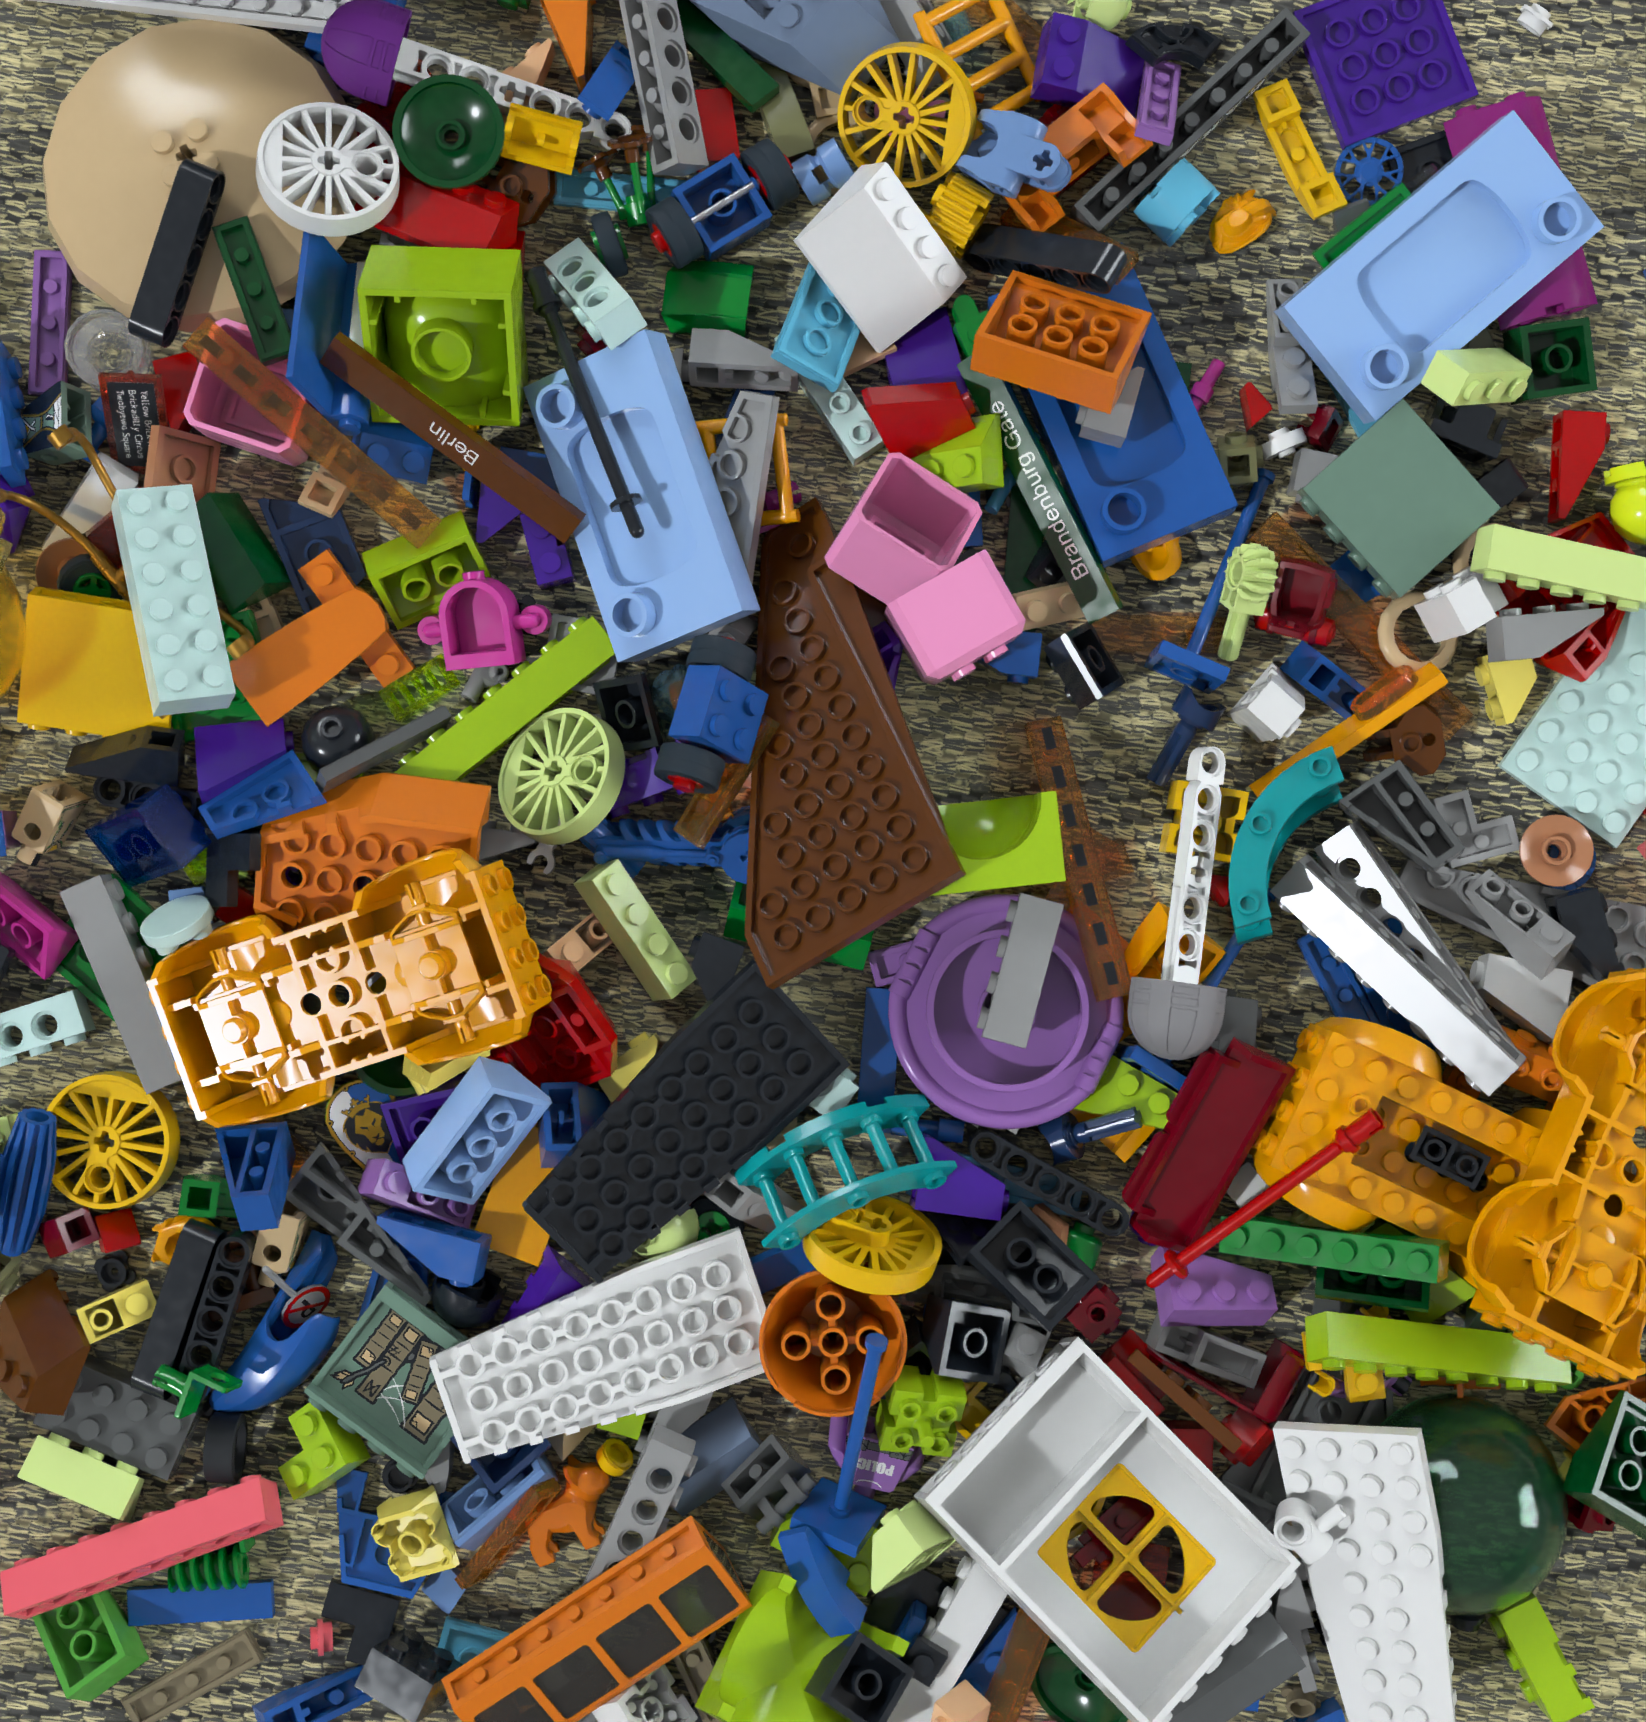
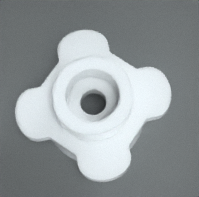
(1535, 19)

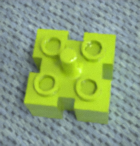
(920, 1413)

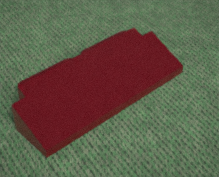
(1203, 1142)

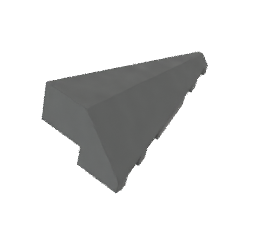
(333, 1201)

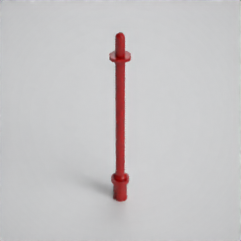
(1346, 1140)

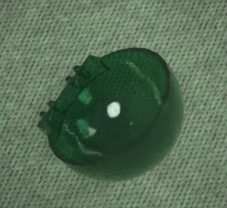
(1493, 1497)

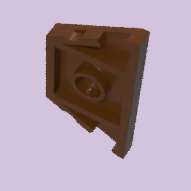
(1186, 1398)

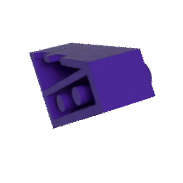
(640, 784)
(551, 1281)

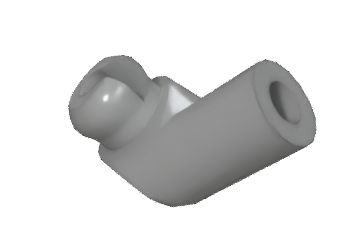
(483, 678)

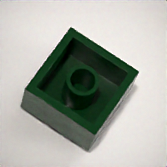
(1559, 358)

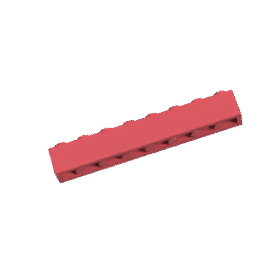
(141, 1547)

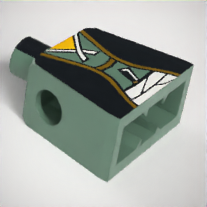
(53, 408)

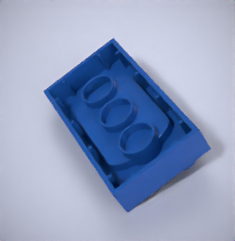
(1163, 474)

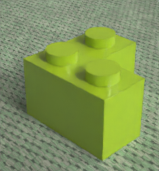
(326, 1454)

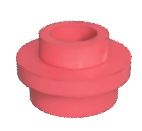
(322, 1637)

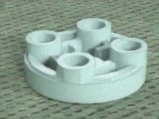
(177, 923)

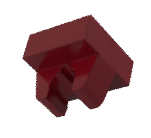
(1324, 428)

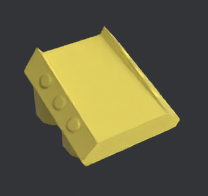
(430, 1076)
(415, 1535)

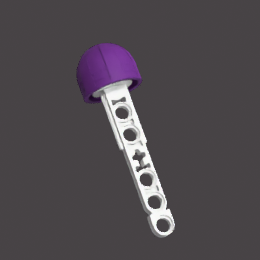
(370, 51)

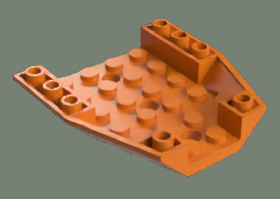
(362, 831)

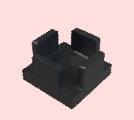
(1467, 429)

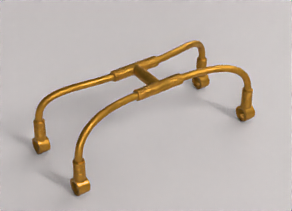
(60, 438)

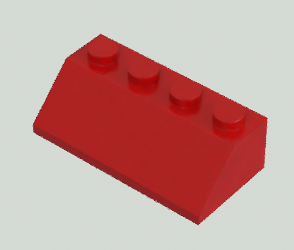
(450, 216)

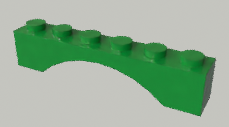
(1359, 1252)

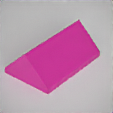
(32, 929)

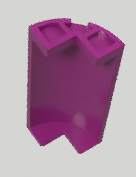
(1569, 284)

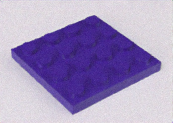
(1384, 63)

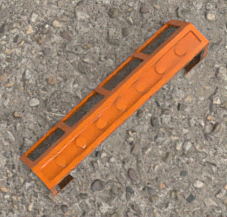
(604, 1633)

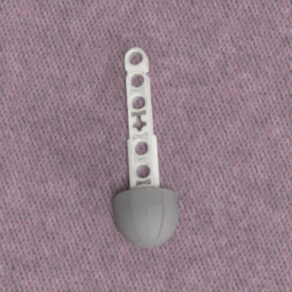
(1175, 1013)

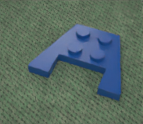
(361, 1558)

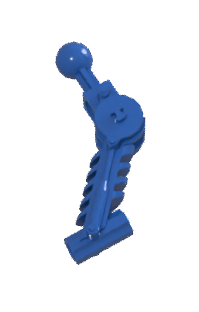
(659, 844)

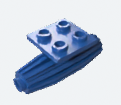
(26, 1178)

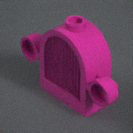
(482, 624)

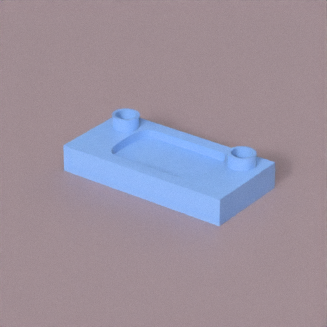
(1439, 267)
(687, 564)

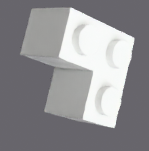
(1459, 605)

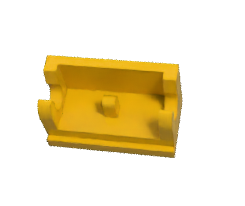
(541, 138)

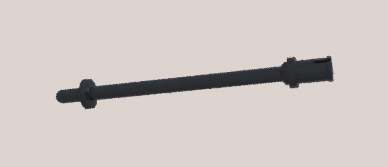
(547, 305)

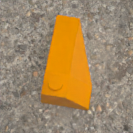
(1147, 947)

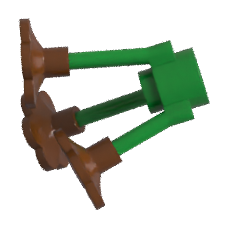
(635, 204)

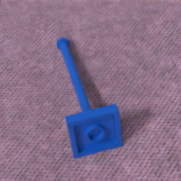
(1187, 664)
(1160, 1068)
(832, 1509)

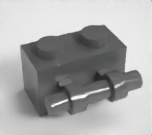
(770, 1483)

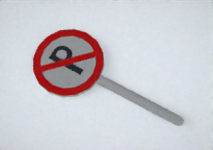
(303, 1303)

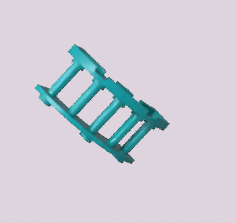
(1274, 816)
(829, 1132)

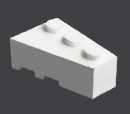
(1270, 706)

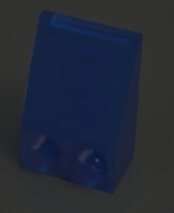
(149, 836)

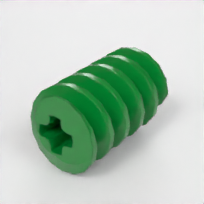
(211, 1571)

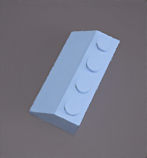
(475, 1132)

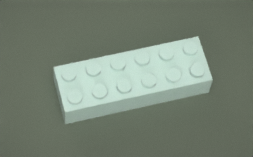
(172, 599)

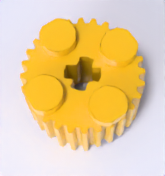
(958, 211)

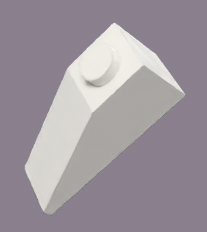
(91, 500)

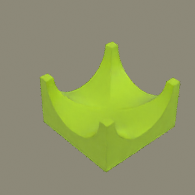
(774, 1657)

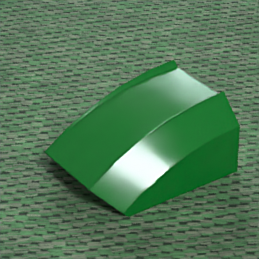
(707, 297)

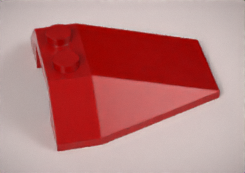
(1588, 648)

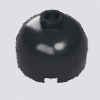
(334, 734)
(468, 1305)

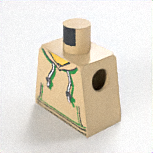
(47, 819)
(281, 1246)

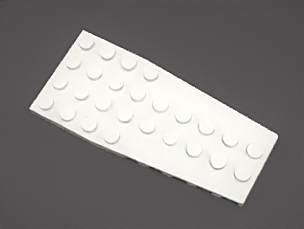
(608, 1350)
(1384, 1573)

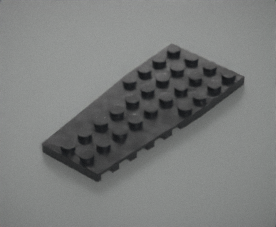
(685, 1122)

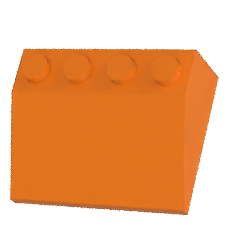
(1059, 341)

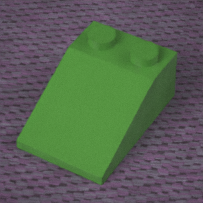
(90, 1645)

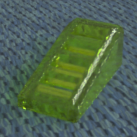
(414, 707)

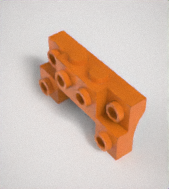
(1083, 137)
(1536, 1075)

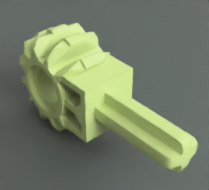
(1245, 593)

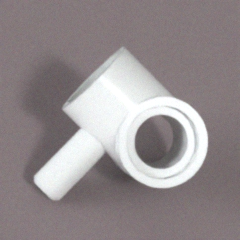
(1310, 1538)

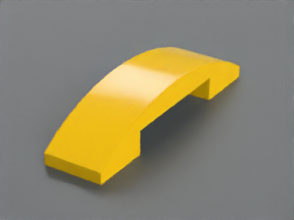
(1295, 151)

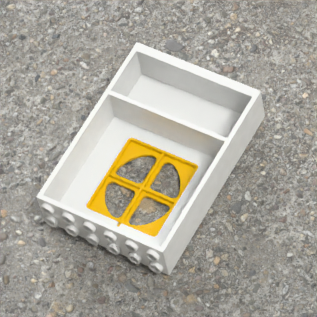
(1037, 1471)

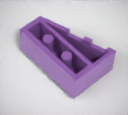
(1214, 1294)

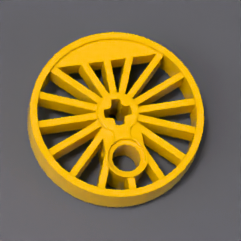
(959, 125)
(109, 1121)
(897, 1255)

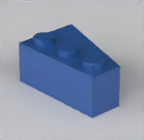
(257, 1171)

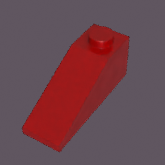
(1575, 450)

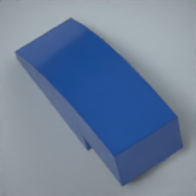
(821, 1582)

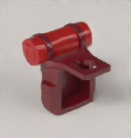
(1301, 602)

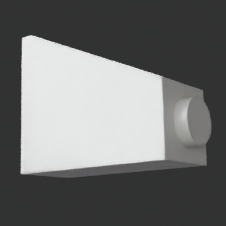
(1521, 995)

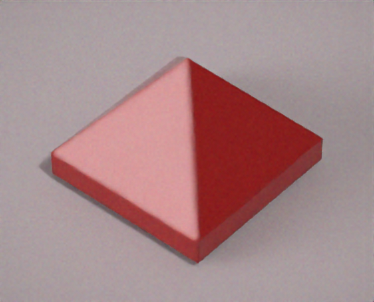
(1219, 890)

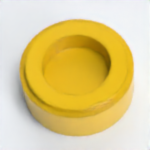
(614, 1457)

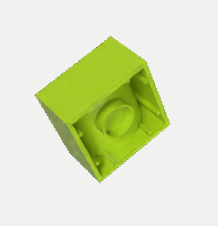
(449, 327)
(1005, 842)

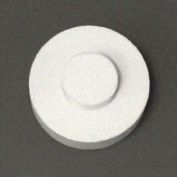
(1283, 442)

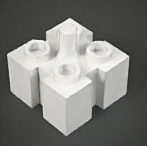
(648, 1701)

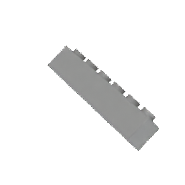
(122, 974)

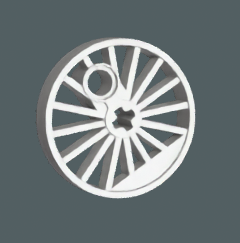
(328, 169)

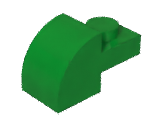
(205, 1197)

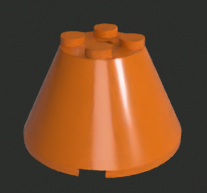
(824, 1370)

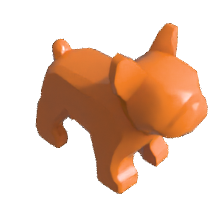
(571, 1511)

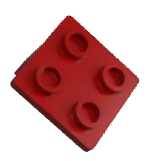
(1116, 1359)

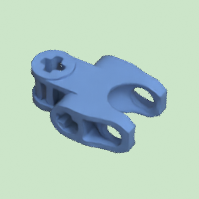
(1017, 157)

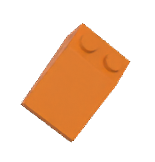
(573, 28)

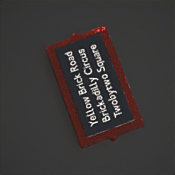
(130, 408)

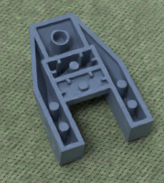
(807, 37)

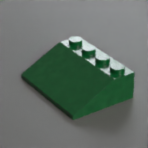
(1611, 1465)

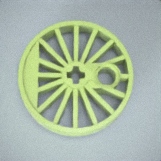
(569, 773)

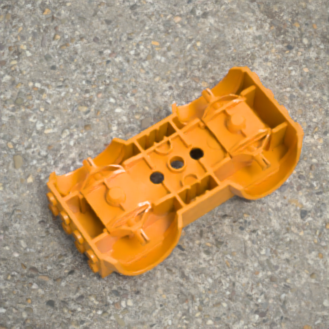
(436, 930)
(1362, 1065)
(1546, 1246)

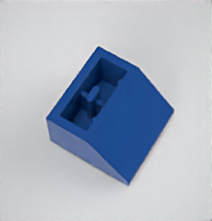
(567, 1118)

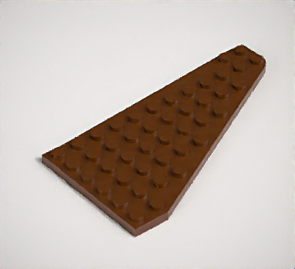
(839, 794)

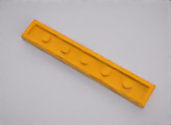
(1354, 731)

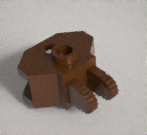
(519, 182)
(1408, 741)

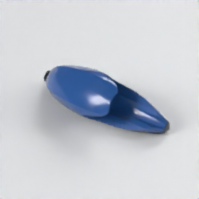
(277, 1367)

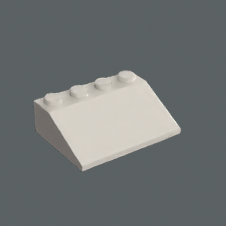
(880, 255)

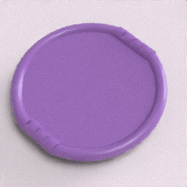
(982, 1080)

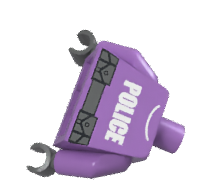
(875, 1467)

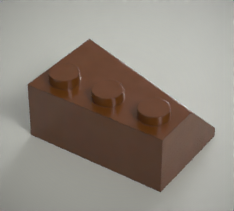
(40, 1346)

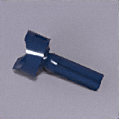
(1192, 716)
(1069, 1136)

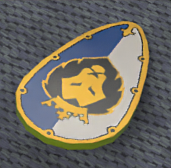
(359, 1123)

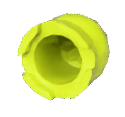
(1629, 500)

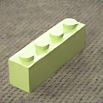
(635, 930)

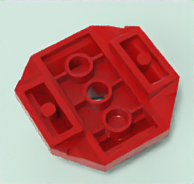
(567, 1037)

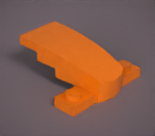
(319, 644)

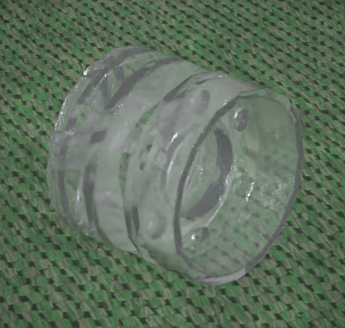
(93, 339)

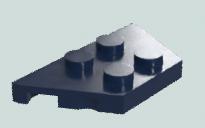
(305, 534)

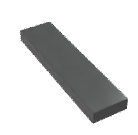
(382, 749)

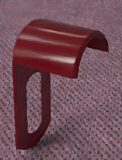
(1273, 1388)

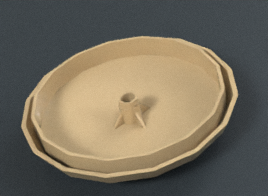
(144, 109)

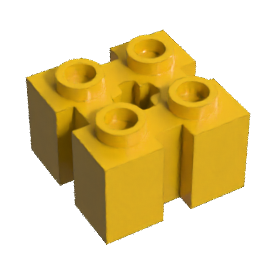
(1232, 809)

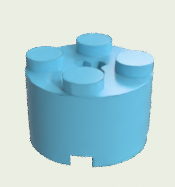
(1176, 202)

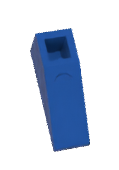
(608, 83)

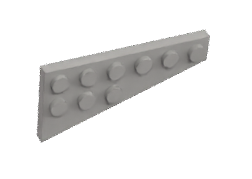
(743, 467)

